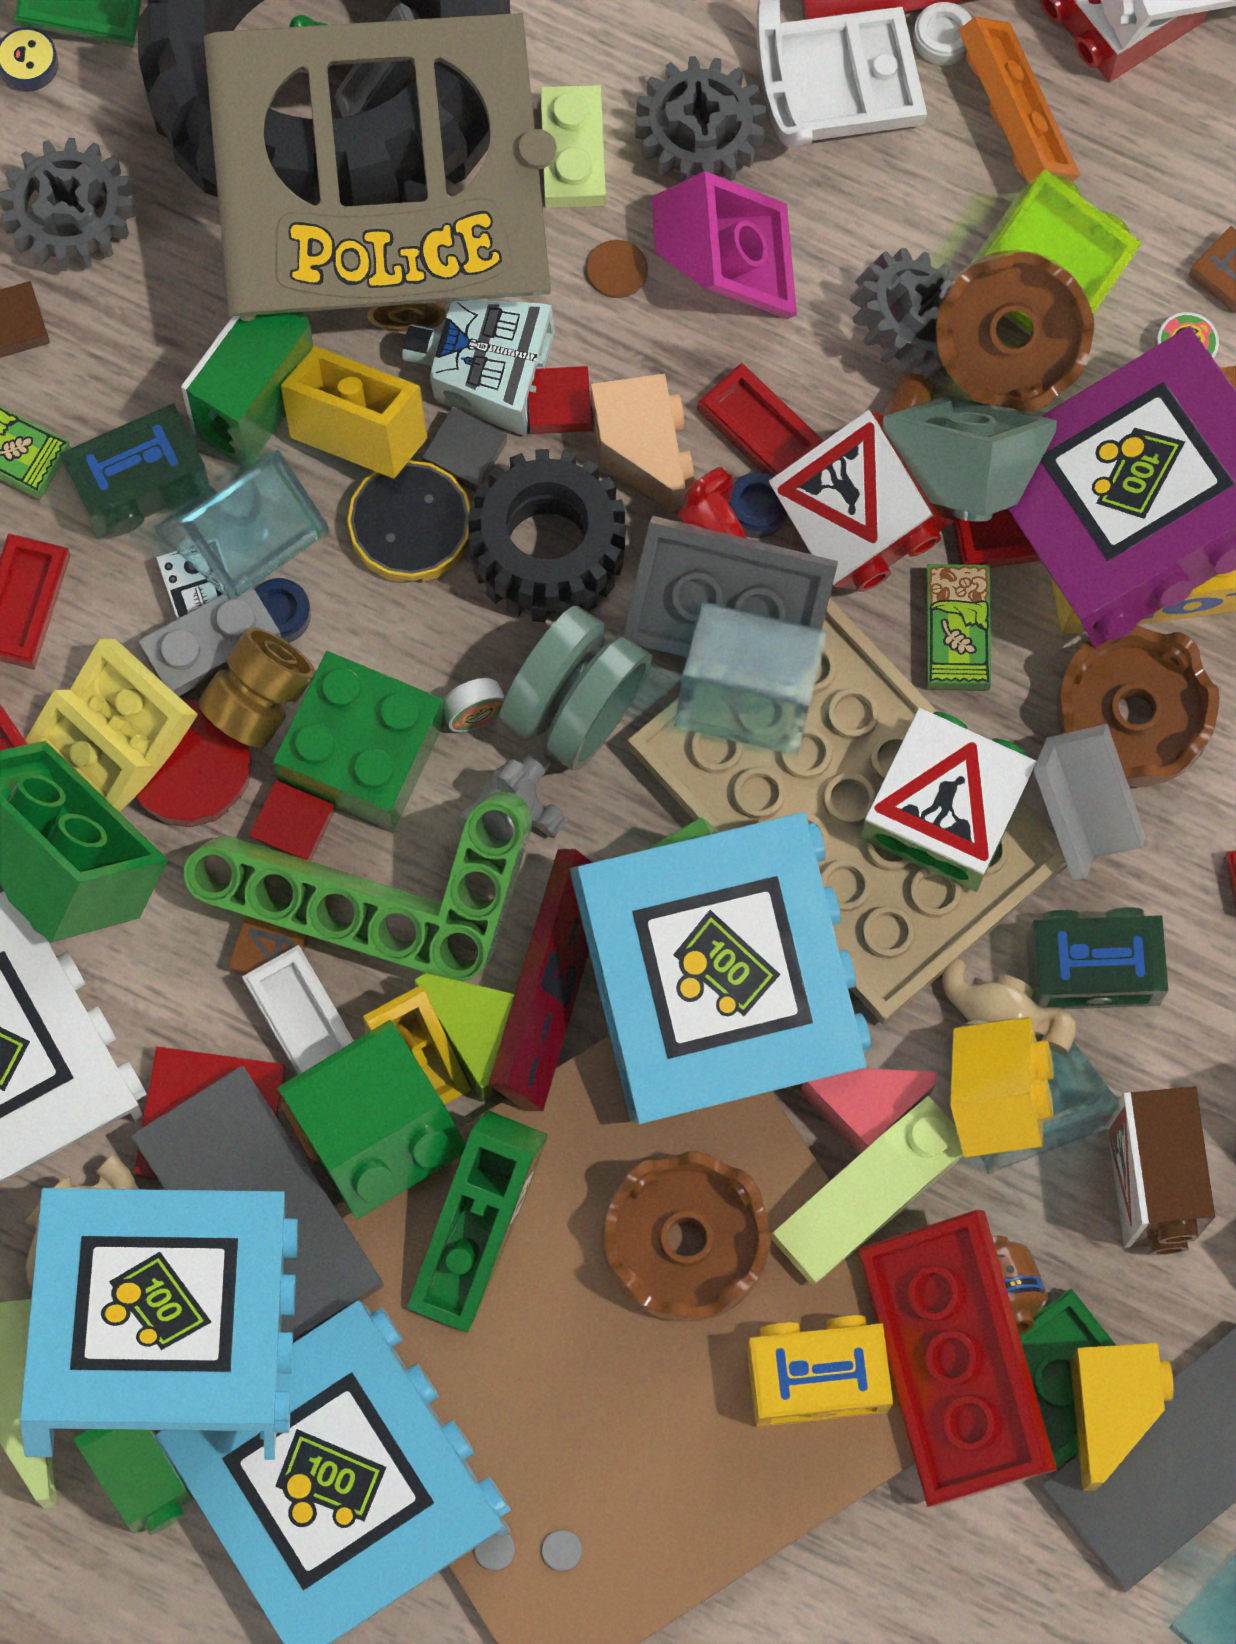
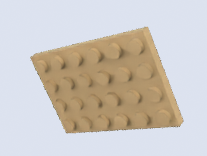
(894, 915)

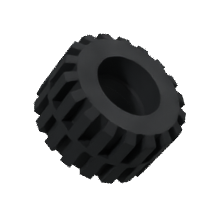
(545, 488)

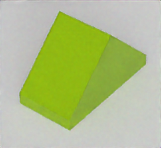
(472, 1022)

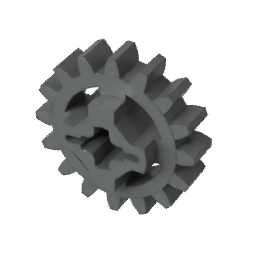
(721, 105)
(60, 228)
(901, 309)

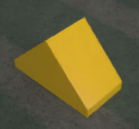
(426, 1040)

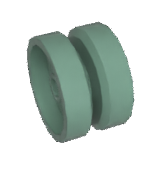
(575, 687)

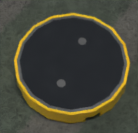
(410, 523)

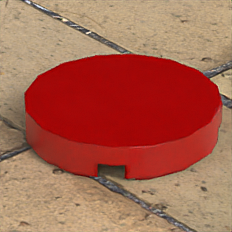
(199, 777)

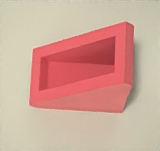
(867, 1101)

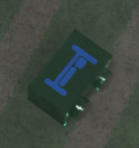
(135, 472)
(1097, 960)

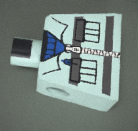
(485, 358)

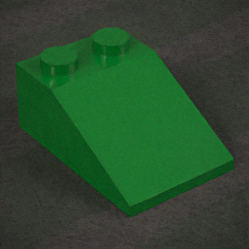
(67, 850)

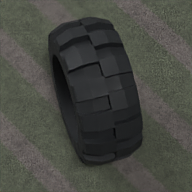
(374, 150)

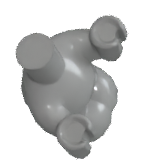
(521, 781)

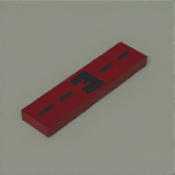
(544, 992)

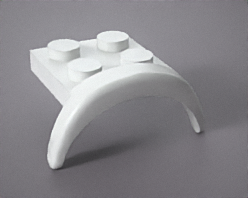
(837, 74)

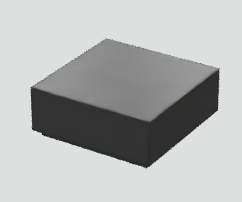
(465, 448)

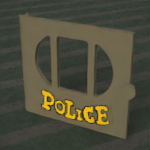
(333, 256)

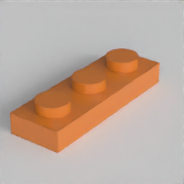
(1016, 99)

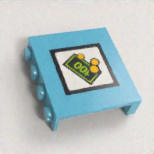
(720, 967)
(159, 1313)
(360, 1489)

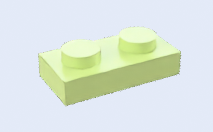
(578, 167)

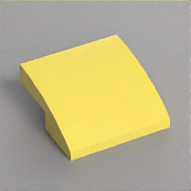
(114, 723)

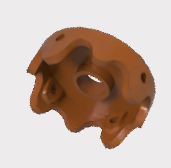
(1021, 374)
(1165, 674)
(695, 1191)

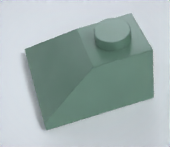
(970, 452)

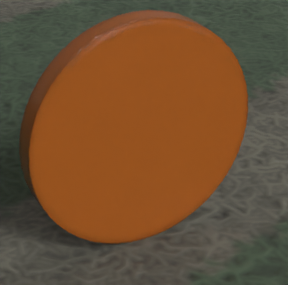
(617, 268)

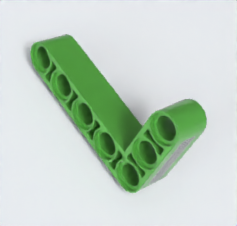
(375, 901)

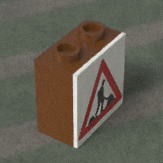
(1160, 1169)

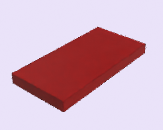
(956, 1359)

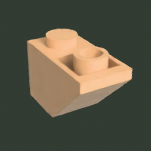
(637, 437)

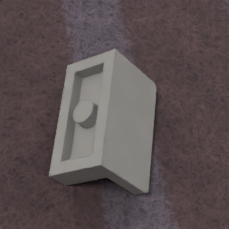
(1087, 797)

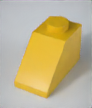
(1115, 1403)

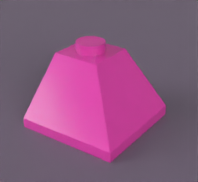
(728, 241)

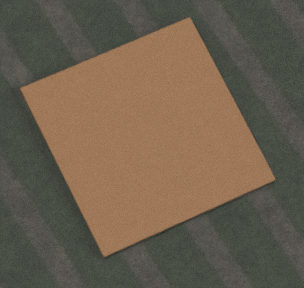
(618, 1416)

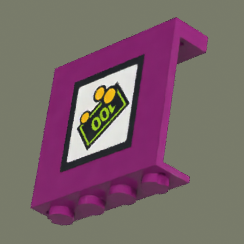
(1137, 488)

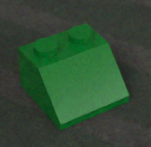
(373, 1119)

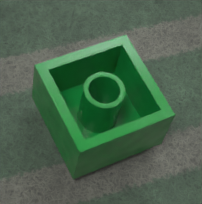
(360, 740)

